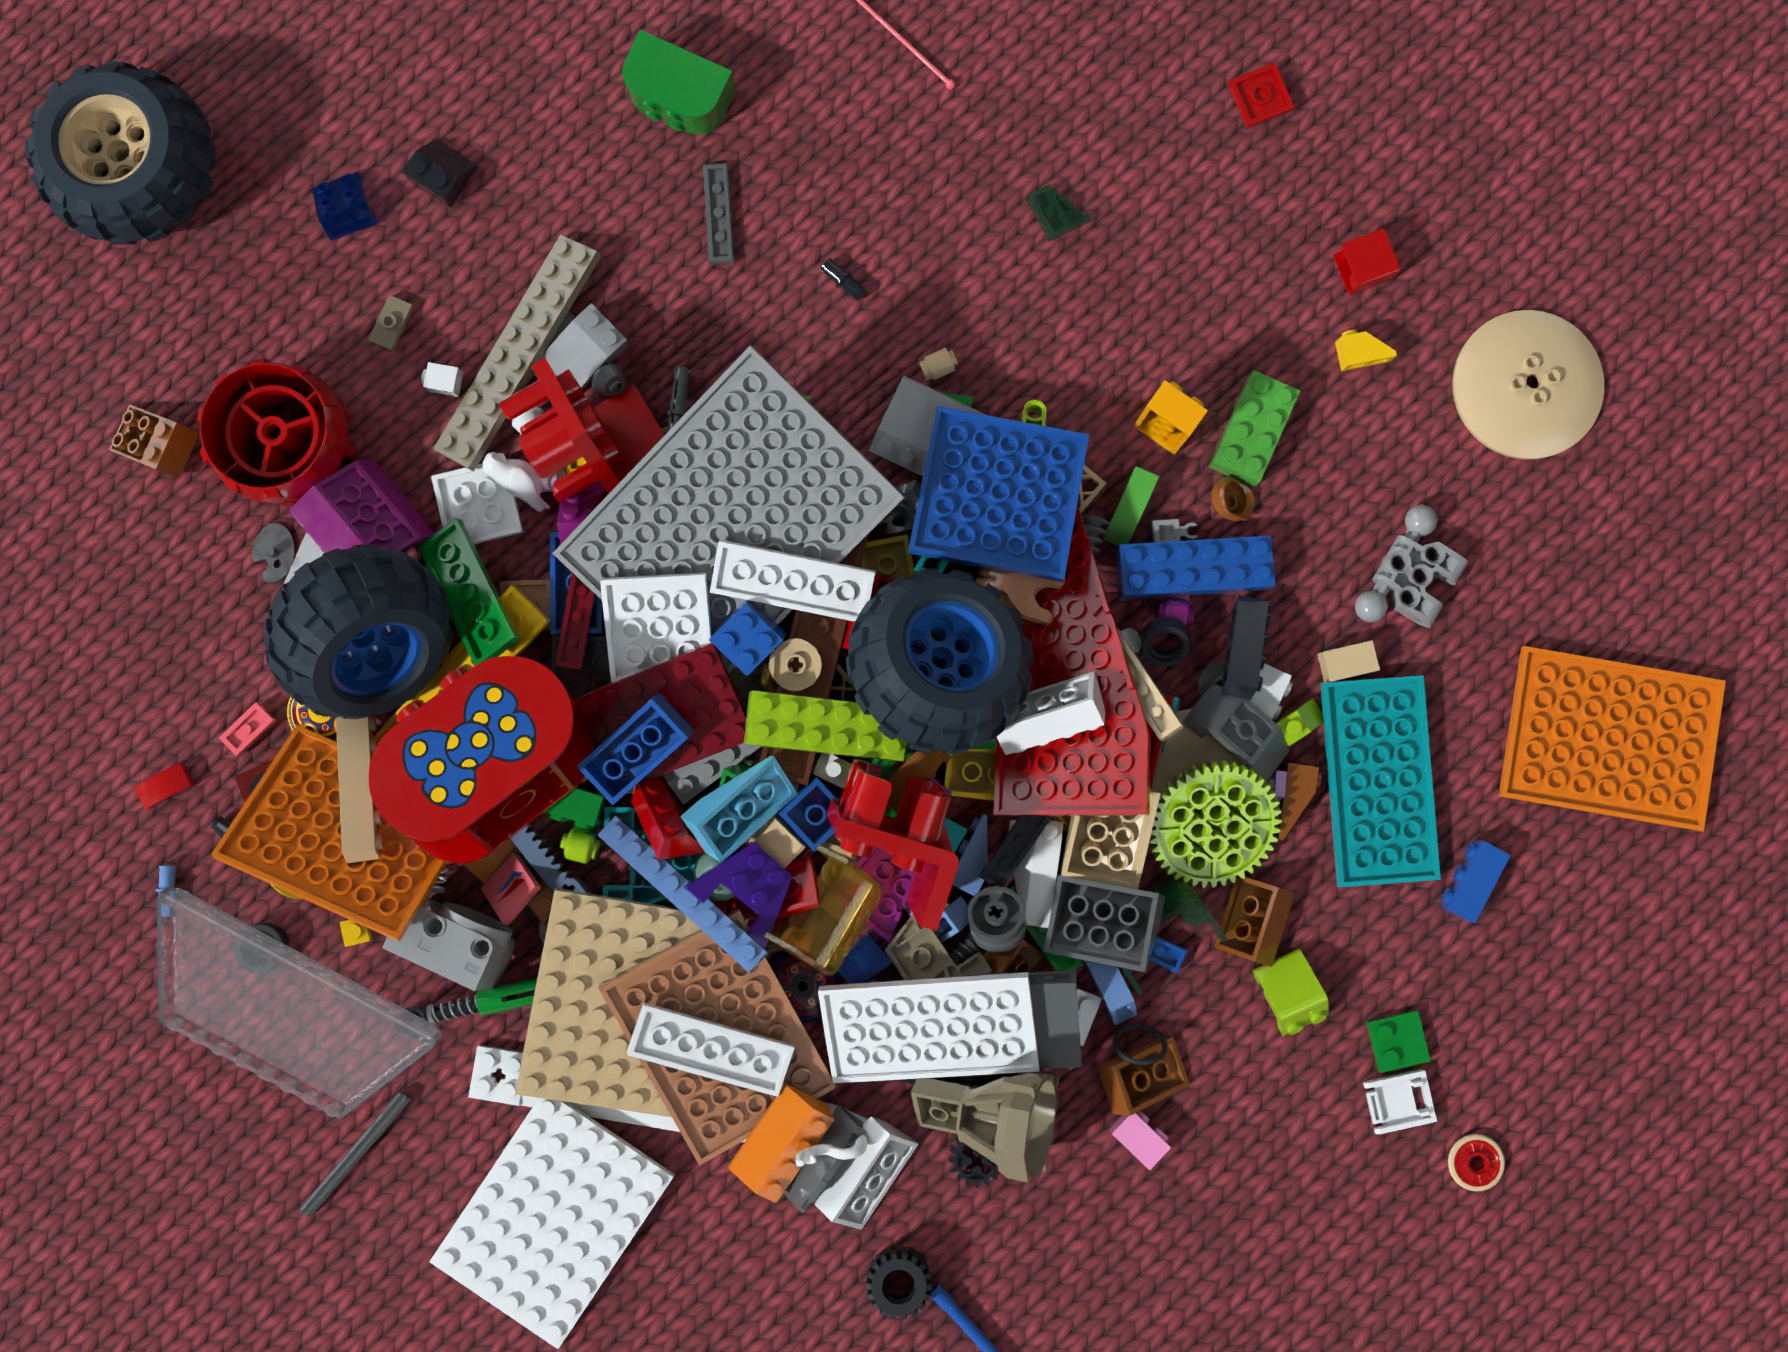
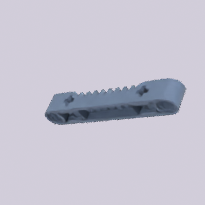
(544, 863)

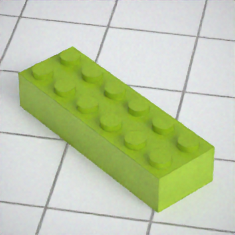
(817, 727)

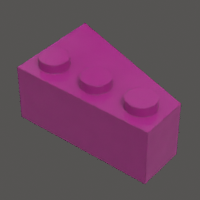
(577, 508)

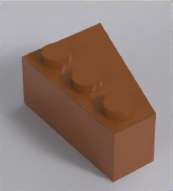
(914, 764)

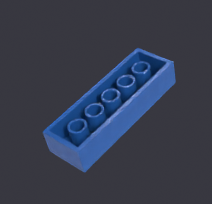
(1194, 567)

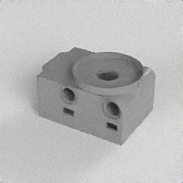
(456, 944)

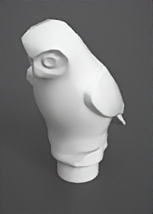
(520, 479)

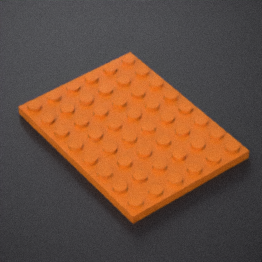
(1612, 738)
(293, 841)

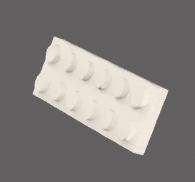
(791, 580)
(710, 1049)

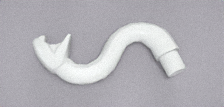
(807, 1155)

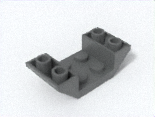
(1240, 729)

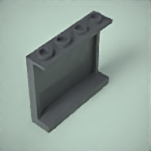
(1055, 1018)

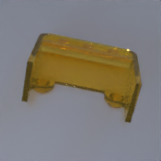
(839, 919)

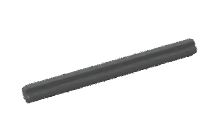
(355, 1153)

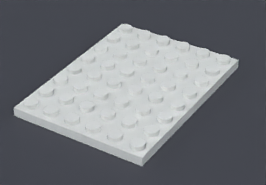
(552, 1218)

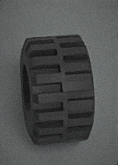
(898, 1304)

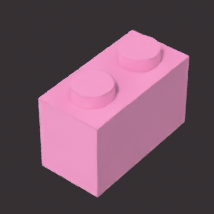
(1140, 1138)

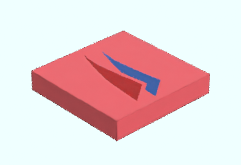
(510, 888)

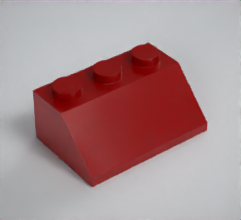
(660, 817)

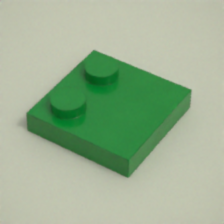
(1398, 1041)

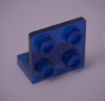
(343, 206)

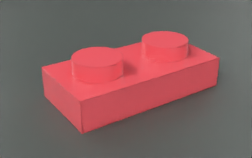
(247, 729)

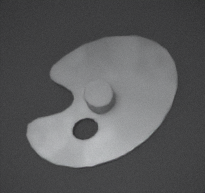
(274, 544)

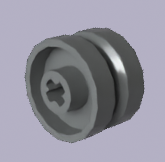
(997, 919)

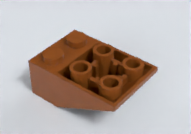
(154, 441)

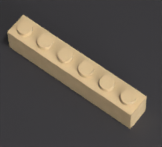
(357, 810)

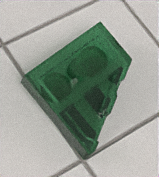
(1055, 213)

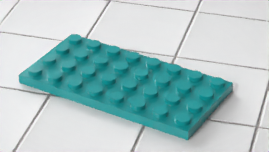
(1380, 781)

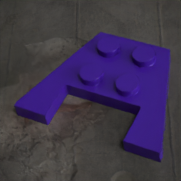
(754, 880)

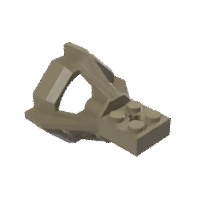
(1003, 1120)

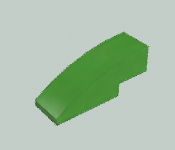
(1130, 507)

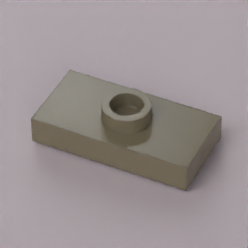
(391, 323)

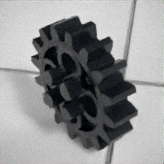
(976, 1174)

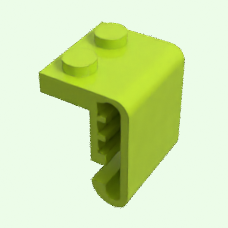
(1293, 992)

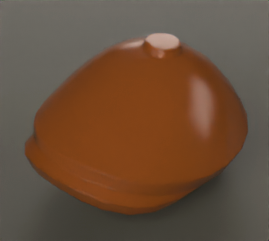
(1232, 499)

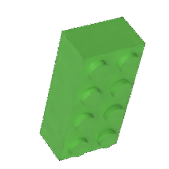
(1254, 429)

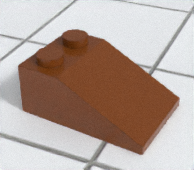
(1139, 1086)

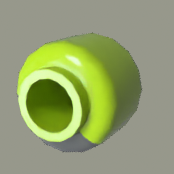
(580, 845)

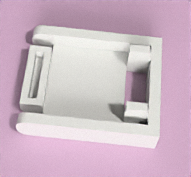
(1394, 1102)

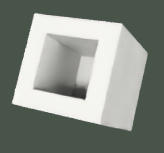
(442, 379)

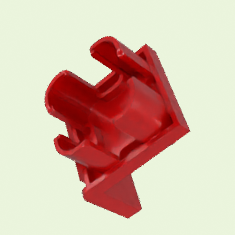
(607, 435)
(913, 837)

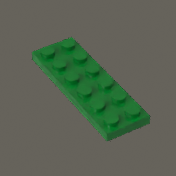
(470, 592)

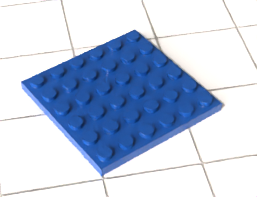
(999, 494)

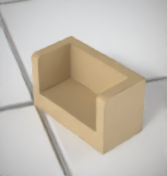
(1348, 661)

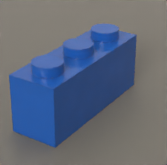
(1474, 880)

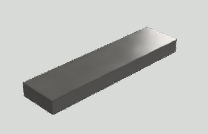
(718, 214)

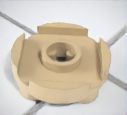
(784, 674)

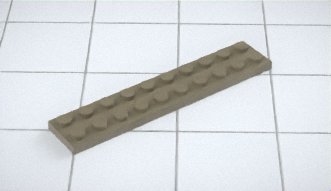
(515, 351)

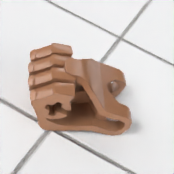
(1020, 592)

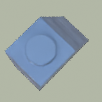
(1112, 991)

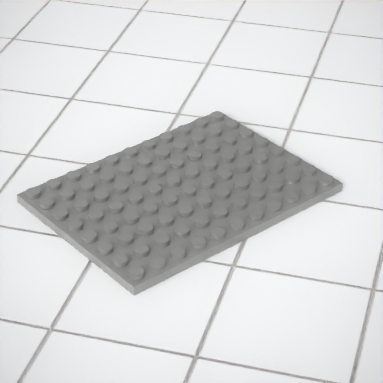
(741, 469)

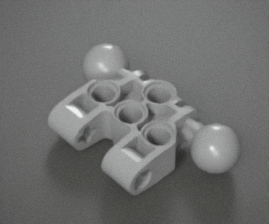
(1446, 566)

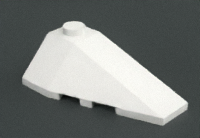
(1037, 875)

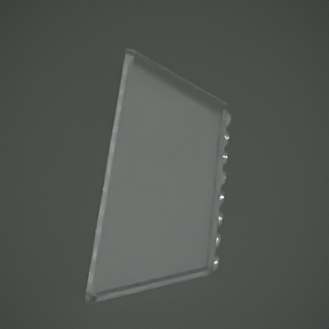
(278, 1008)

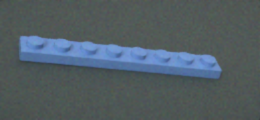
(671, 883)

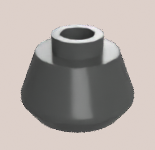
(608, 380)

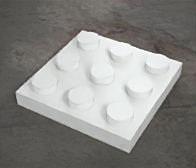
(479, 502)

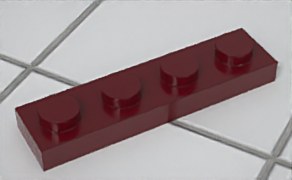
(575, 625)

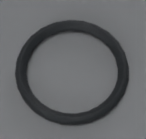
(1136, 1061)

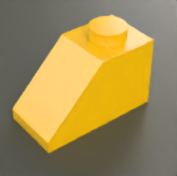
(1362, 350)

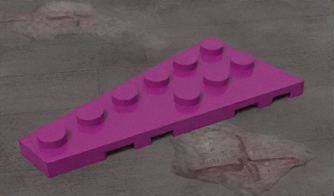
(894, 884)

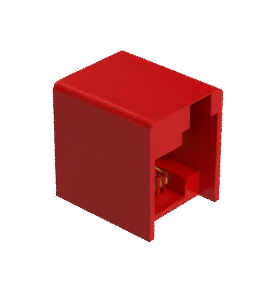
(1366, 262)

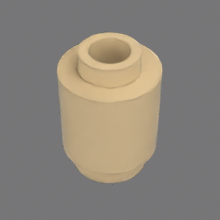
(938, 364)

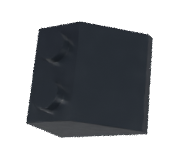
(439, 171)

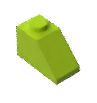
(1300, 721)

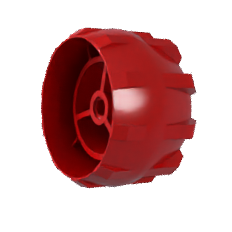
(241, 400)

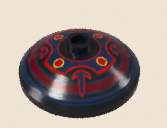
(790, 972)

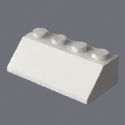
(1055, 714)
(864, 1180)

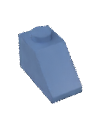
(953, 919)

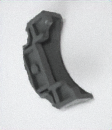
(814, 1177)

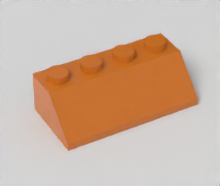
(769, 1153)

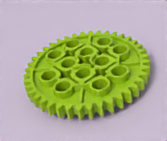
(1215, 784)

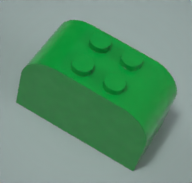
(677, 85)

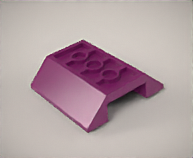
(360, 508)

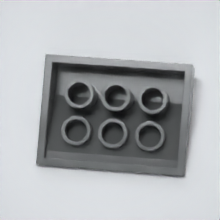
(1103, 923)

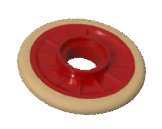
(1464, 1151)

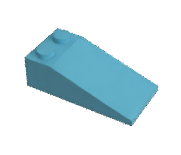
(739, 808)

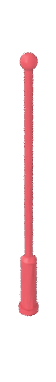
(950, 84)

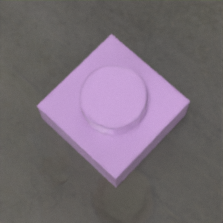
(1278, 784)

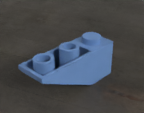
(973, 858)

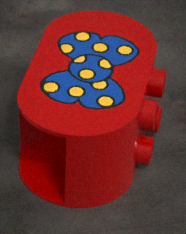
(479, 758)

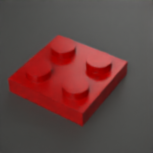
(1260, 95)

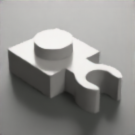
(1171, 531)

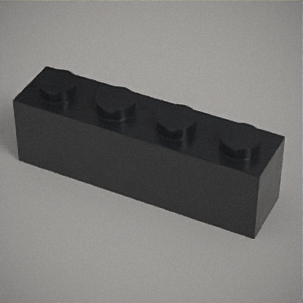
(1245, 648)

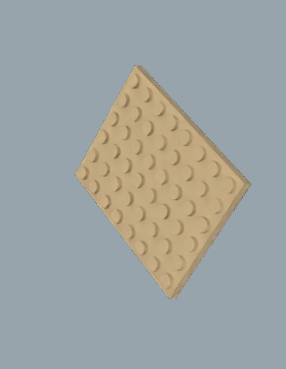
(572, 1038)

